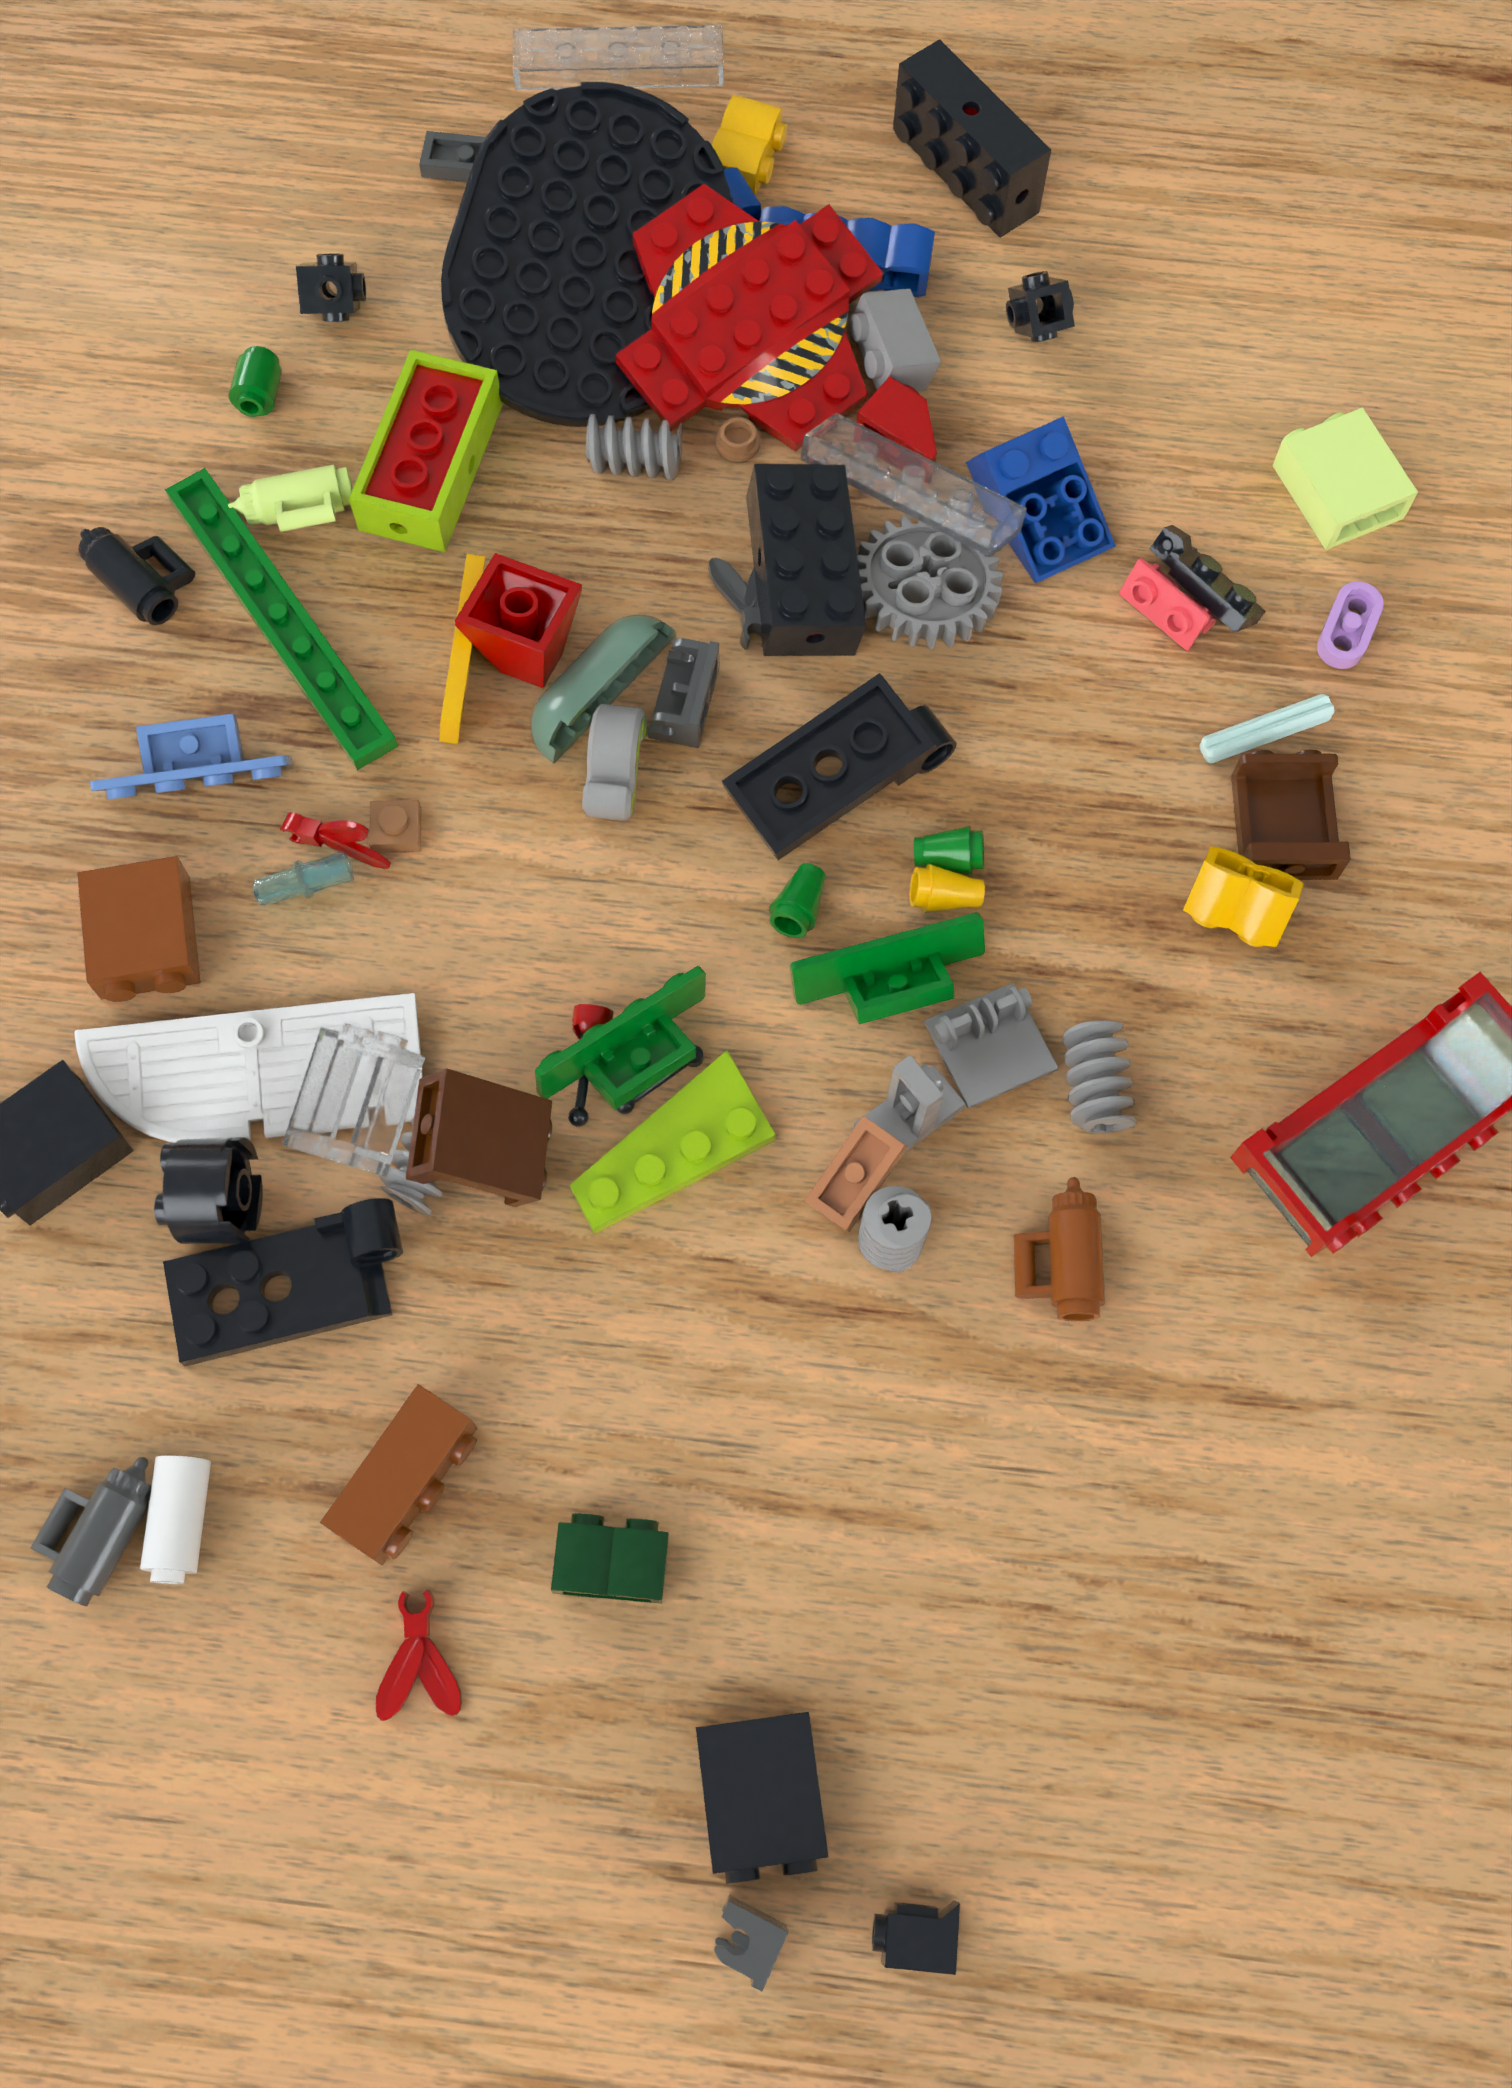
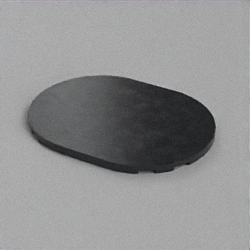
(545, 250)

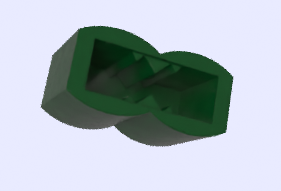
(610, 1560)

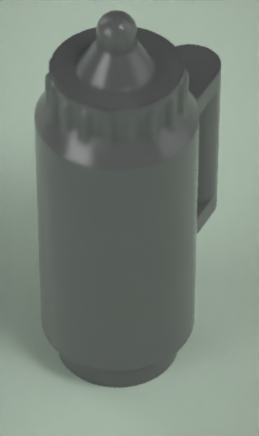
(98, 1535)

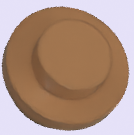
(738, 440)

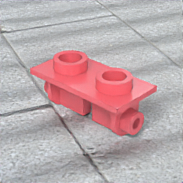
(1165, 604)

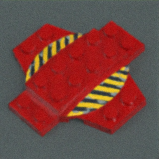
(749, 316)

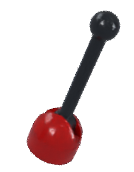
(583, 1019)

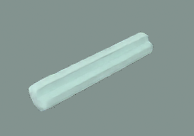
(1266, 728)

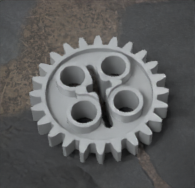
(926, 583)

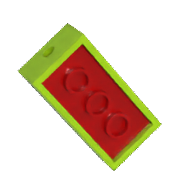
(426, 451)

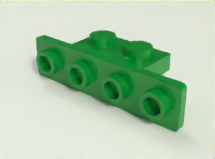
(891, 971)
(631, 1048)

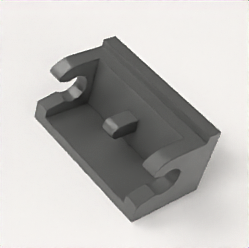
(685, 692)
(757, 1949)

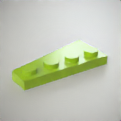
(683, 1141)

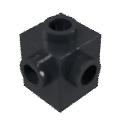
(314, 288)
(1047, 315)

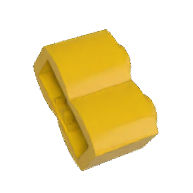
(749, 138)
(1243, 897)

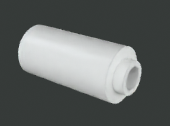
(175, 1518)

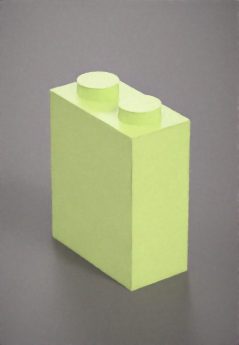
(1344, 478)

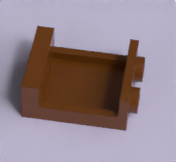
(1289, 813)
(480, 1136)

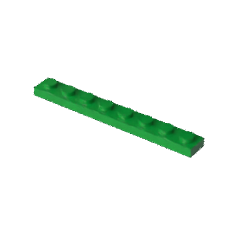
(282, 619)

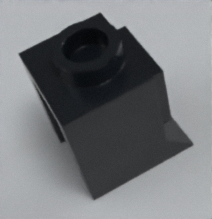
(918, 1937)

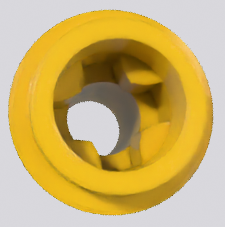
(943, 890)

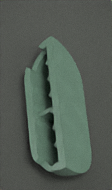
(594, 680)

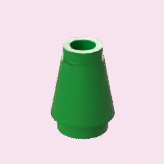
(952, 850)
(798, 903)

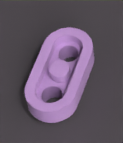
(1349, 628)

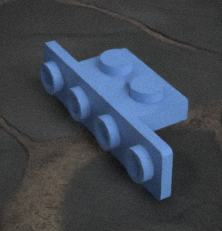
(190, 750)

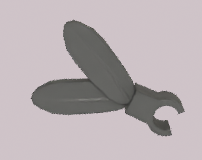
(739, 595)

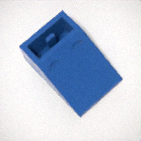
(1049, 479)

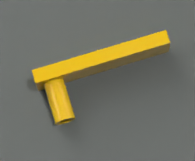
(459, 660)

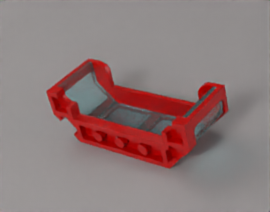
(1389, 1121)

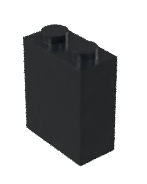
(53, 1143)
(761, 1796)

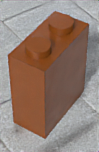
(138, 929)

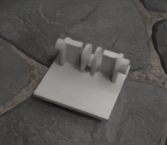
(991, 1044)

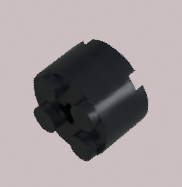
(209, 1190)

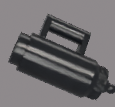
(131, 577)

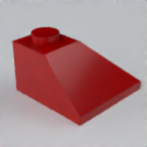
(520, 618)

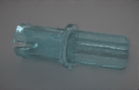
(303, 879)

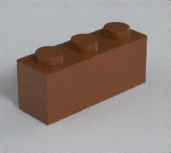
(401, 1476)

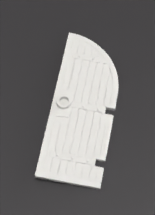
(230, 1068)

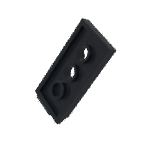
(871, 737)
(332, 1274)

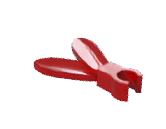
(337, 835)
(417, 1658)

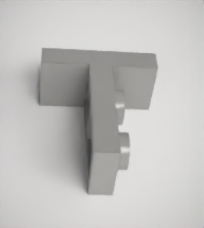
(916, 1103)

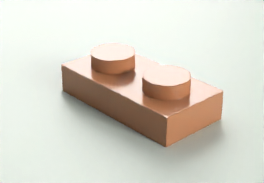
(856, 1173)

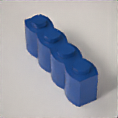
(898, 250)

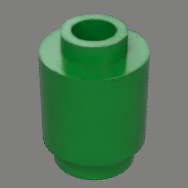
(255, 381)

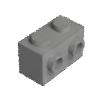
(894, 339)

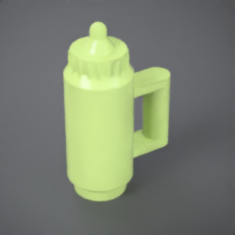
(295, 498)

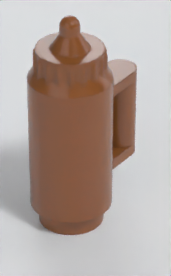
(1074, 1257)

